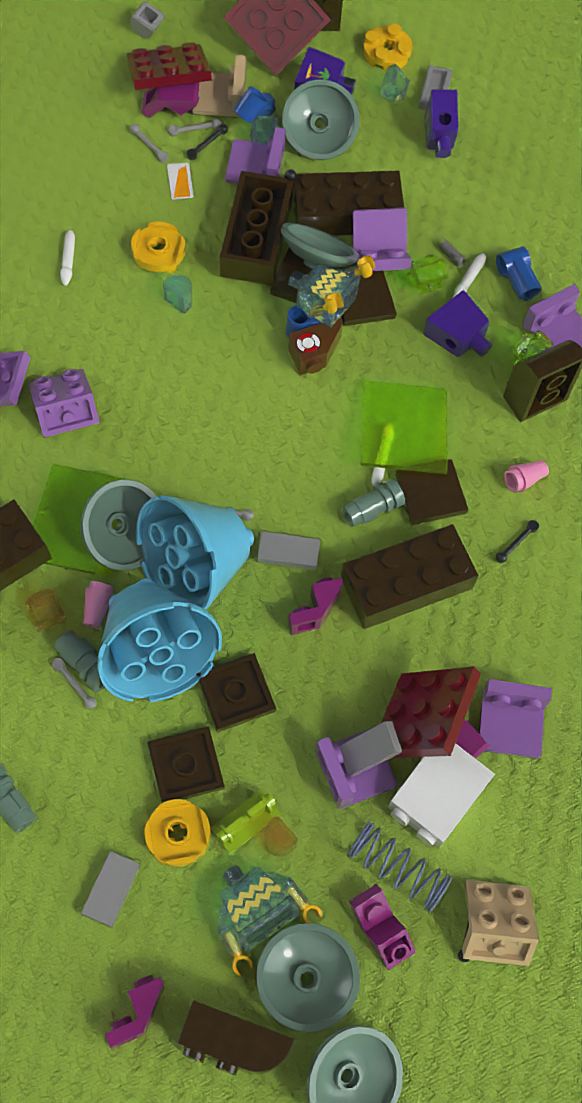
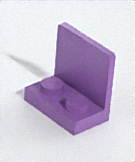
(256, 157)
(382, 236)
(557, 317)
(63, 402)
(513, 717)
(351, 789)

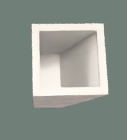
(439, 794)

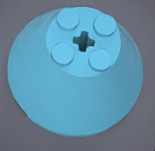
(191, 546)
(155, 643)

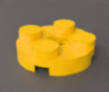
(387, 36)
(158, 260)
(166, 849)

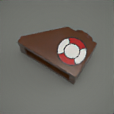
(314, 346)

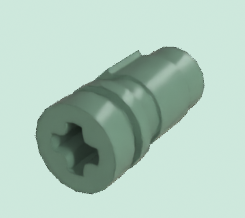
(371, 504)
(81, 658)
(13, 805)

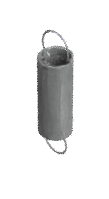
(452, 253)

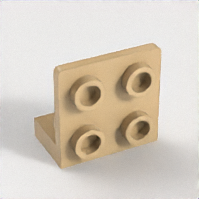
(223, 92)
(500, 923)

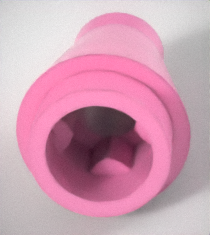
(522, 476)
(96, 603)

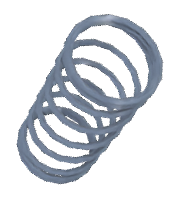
(432, 899)

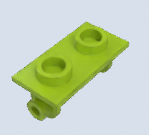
(246, 821)

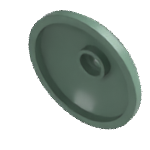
(324, 102)
(318, 246)
(112, 501)
(313, 951)
(370, 1063)

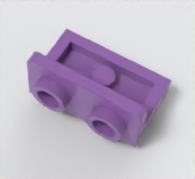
(12, 374)

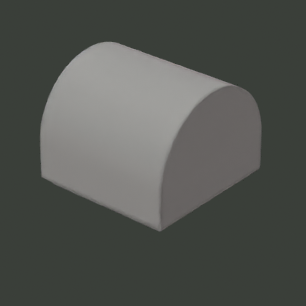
(146, 20)

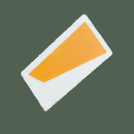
(180, 181)

